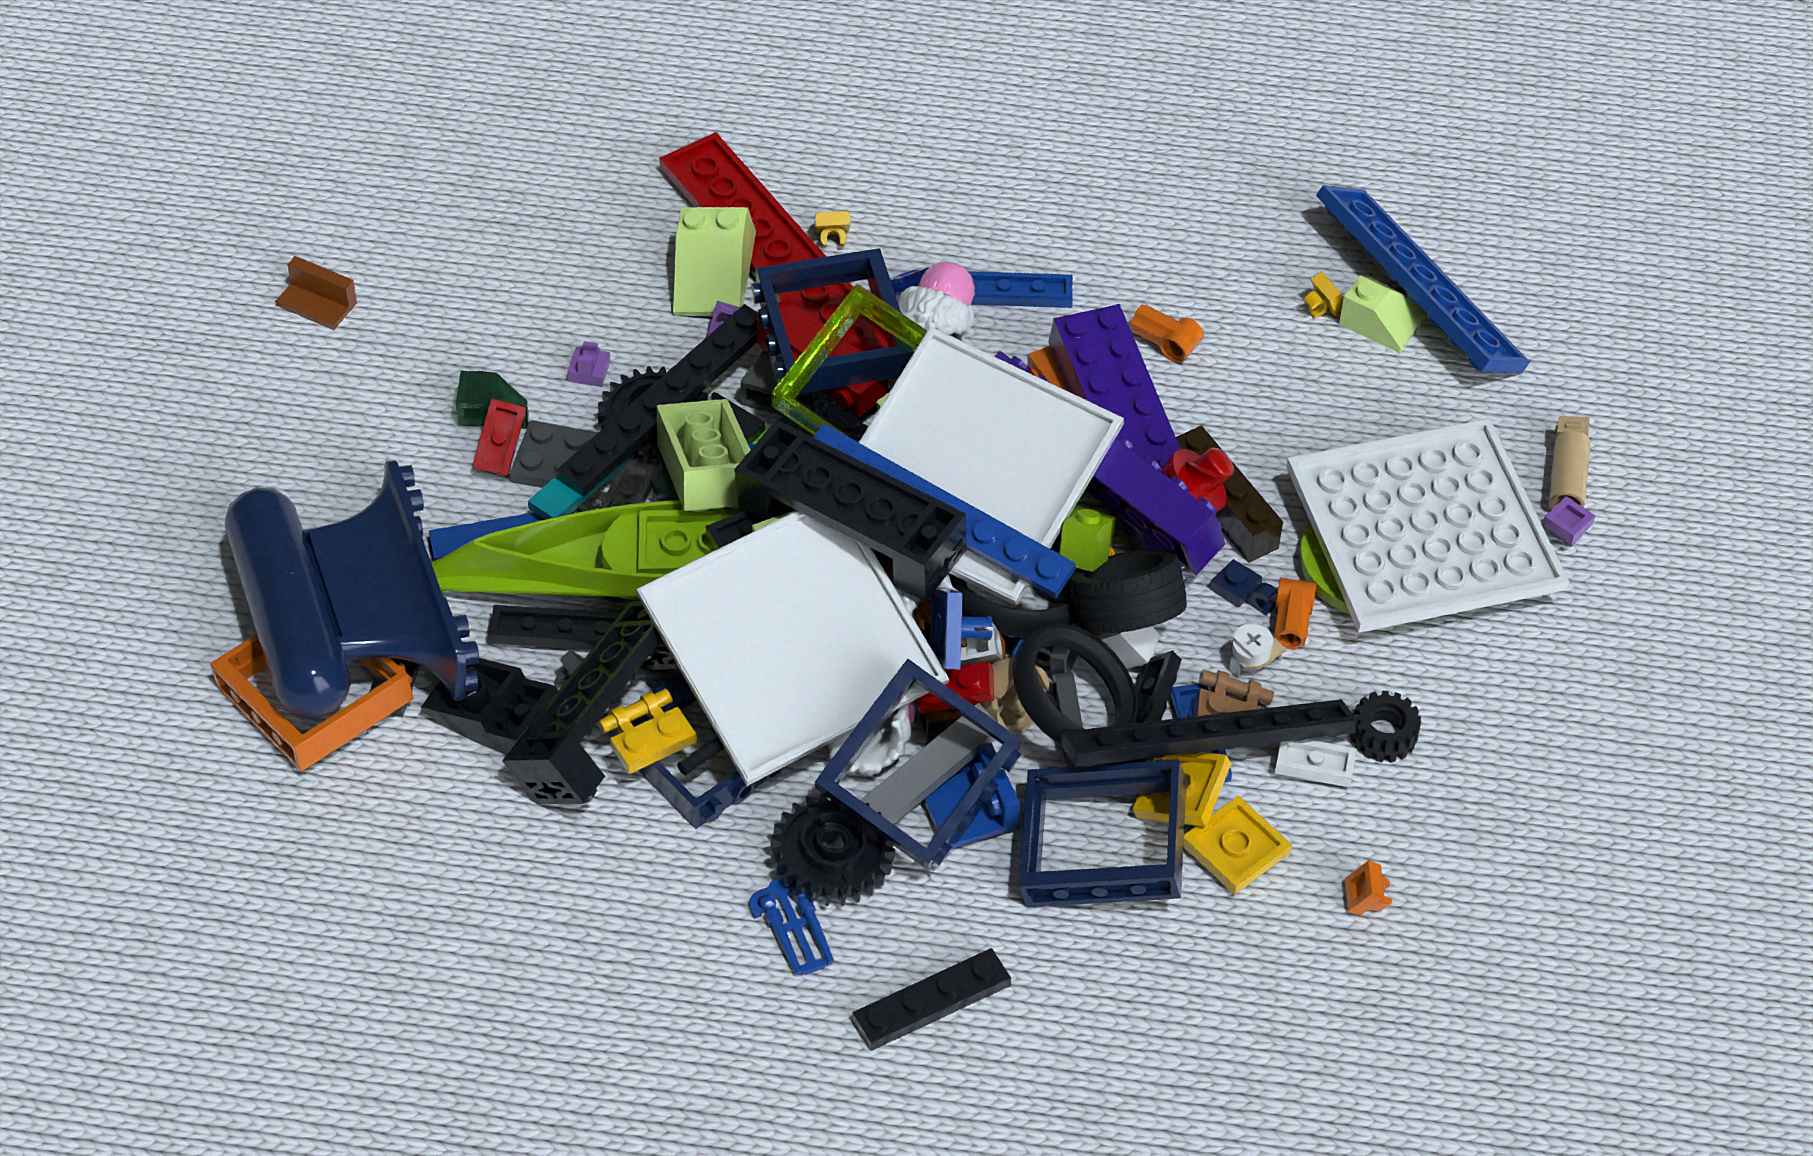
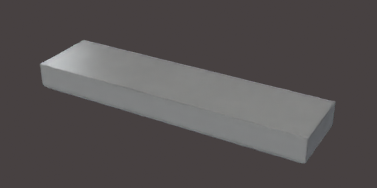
(928, 769)

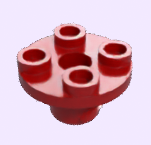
(1202, 473)

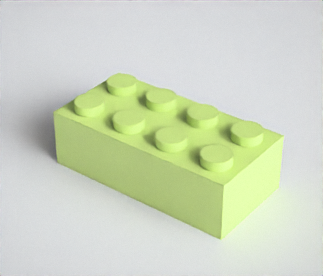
(701, 451)

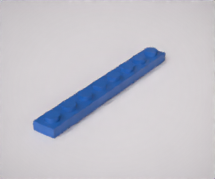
(984, 533)

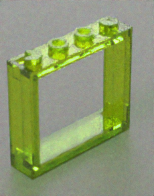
(857, 302)

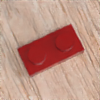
(499, 438)
(971, 682)

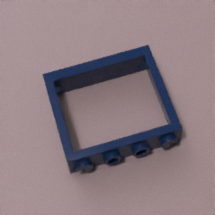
(820, 272)
(876, 716)
(714, 801)
(1110, 883)

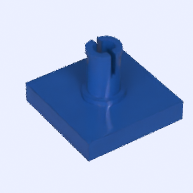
(949, 627)

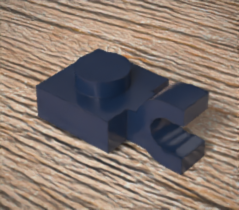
(1242, 584)

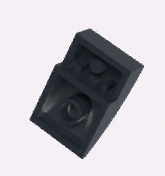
(496, 711)

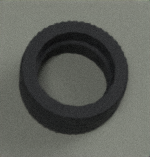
(1129, 592)

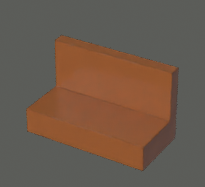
(317, 293)

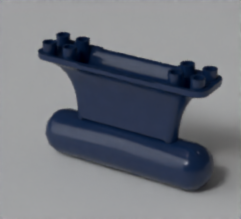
(345, 594)

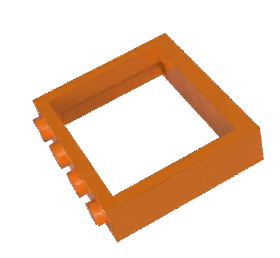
(304, 750)

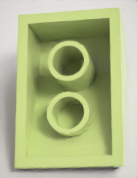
(711, 258)

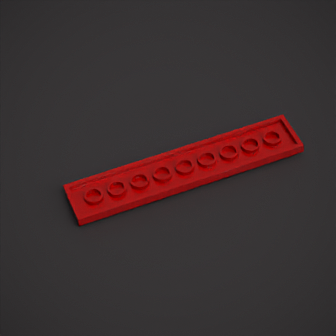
(716, 177)

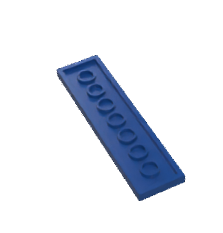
(1423, 280)

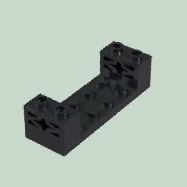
(857, 500)
(549, 753)

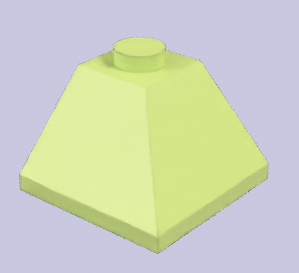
(1381, 313)

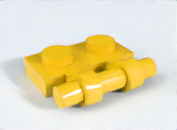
(651, 740)

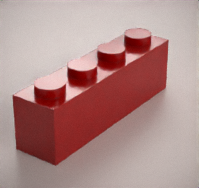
(801, 330)

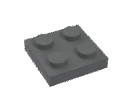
(544, 451)

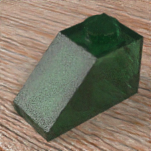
(475, 394)

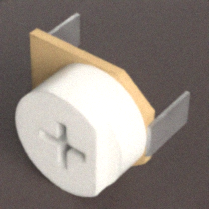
(1253, 648)

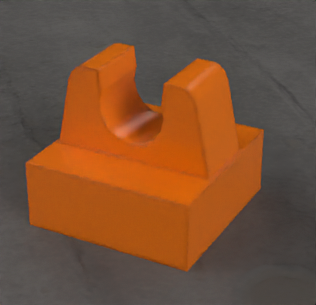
(1366, 889)

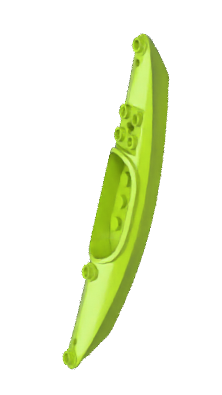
(585, 552)

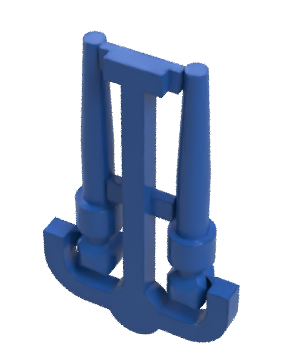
(774, 918)

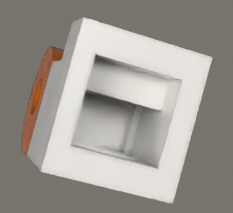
(984, 650)

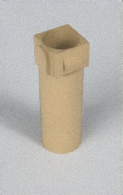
(1570, 460)

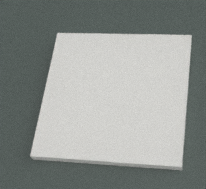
(993, 442)
(786, 639)

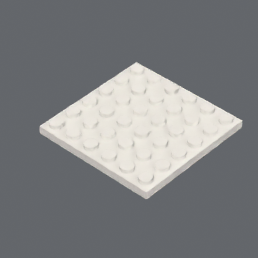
(1425, 525)

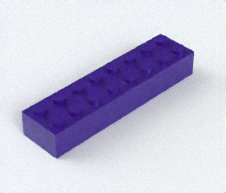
(1107, 369)
(1152, 501)

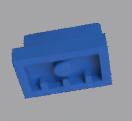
(993, 818)

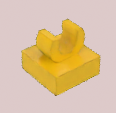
(832, 223)
(1324, 297)

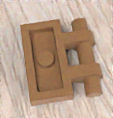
(1215, 700)

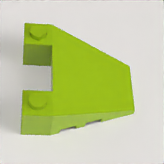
(1088, 535)

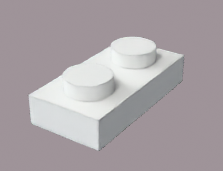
(1317, 761)

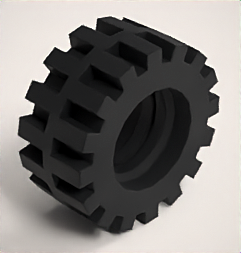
(1393, 710)

